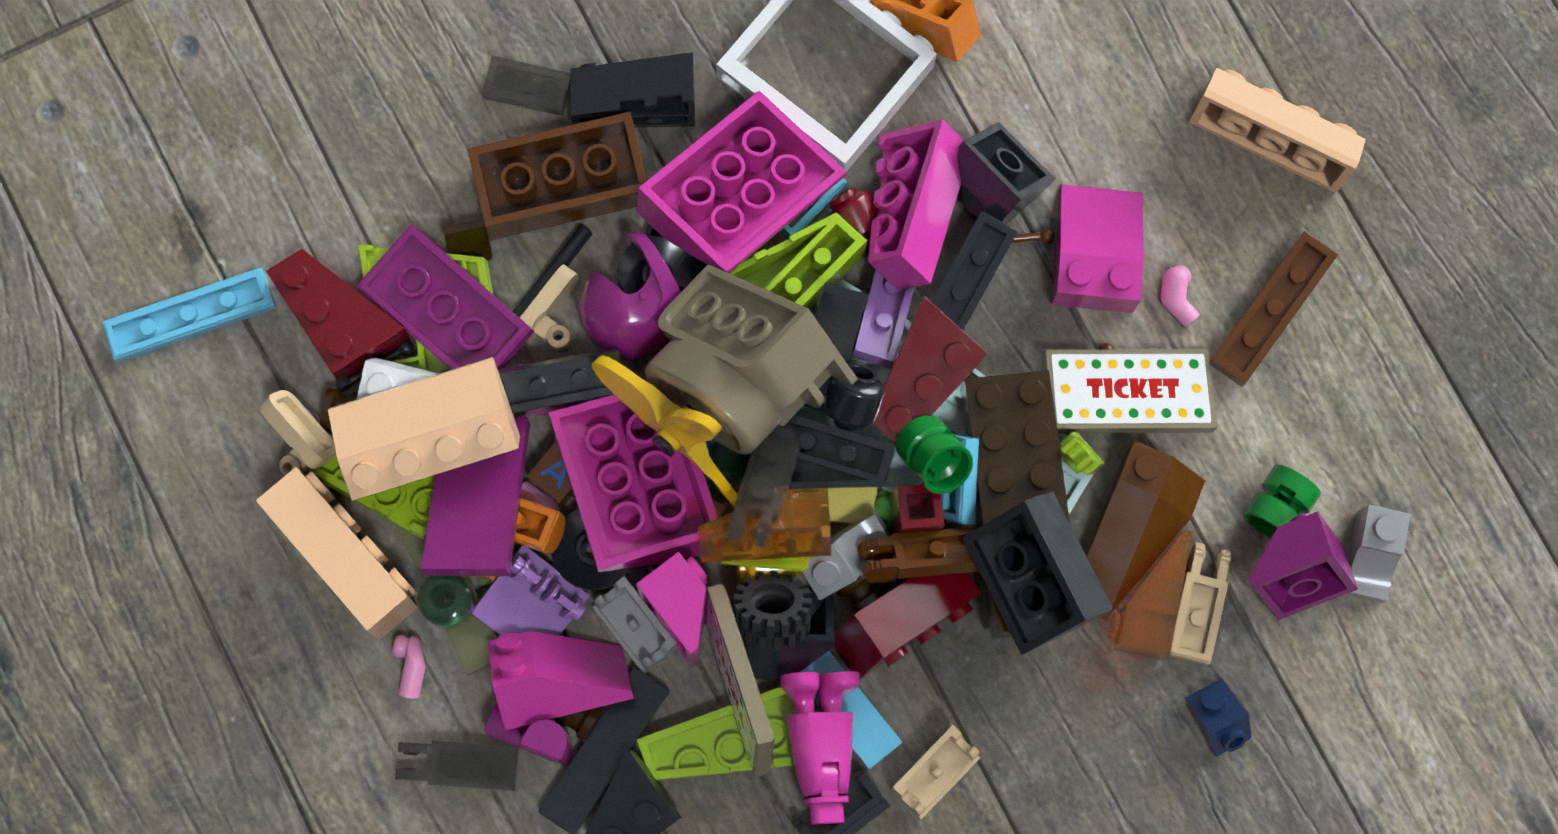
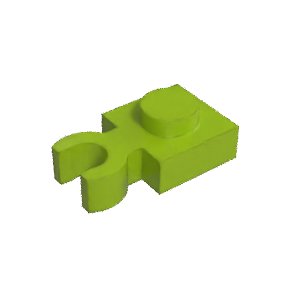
(1079, 454)

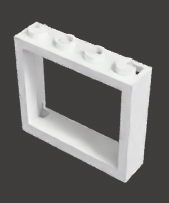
(884, 24)

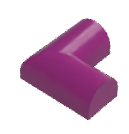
(540, 738)

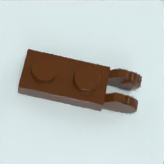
(917, 555)

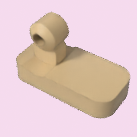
(545, 305)
(300, 430)

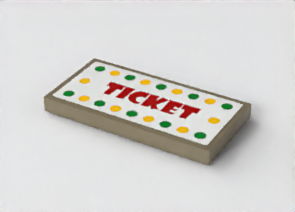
(1132, 390)
(739, 680)

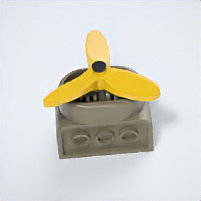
(729, 372)

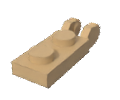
(1200, 608)

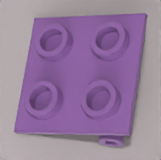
(530, 598)

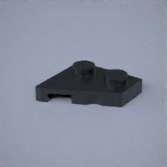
(633, 802)

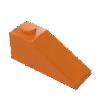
(946, 24)

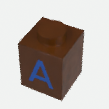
(552, 476)

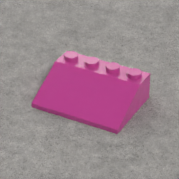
(737, 185)
(628, 492)

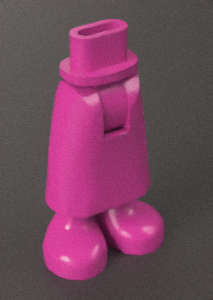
(821, 740)

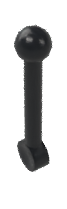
(404, 348)

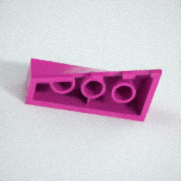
(914, 201)

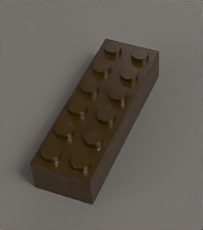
(1015, 450)

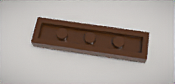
(1273, 309)

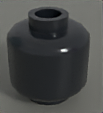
(854, 404)

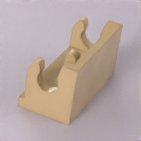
(935, 772)

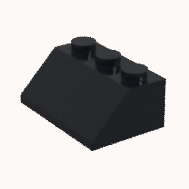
(1037, 572)

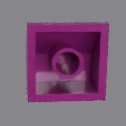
(1302, 567)

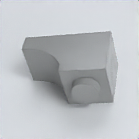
(1376, 550)
(844, 566)

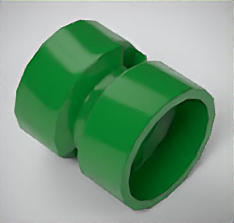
(934, 454)
(1269, 512)

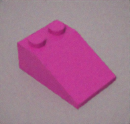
(1098, 249)
(554, 676)

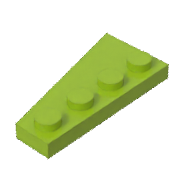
(403, 505)
(714, 743)

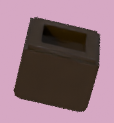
(468, 239)

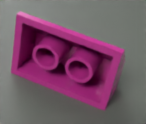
(678, 601)

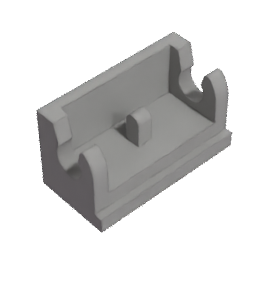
(634, 625)

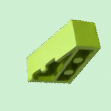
(806, 261)

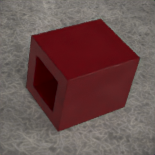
(915, 509)

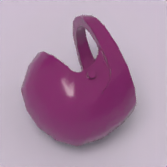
(629, 319)

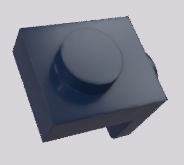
(1220, 717)

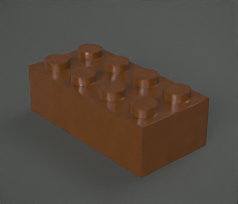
(558, 175)

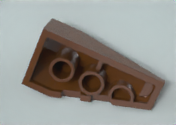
(1141, 517)

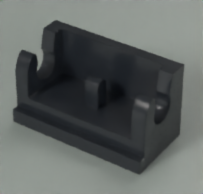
(863, 806)

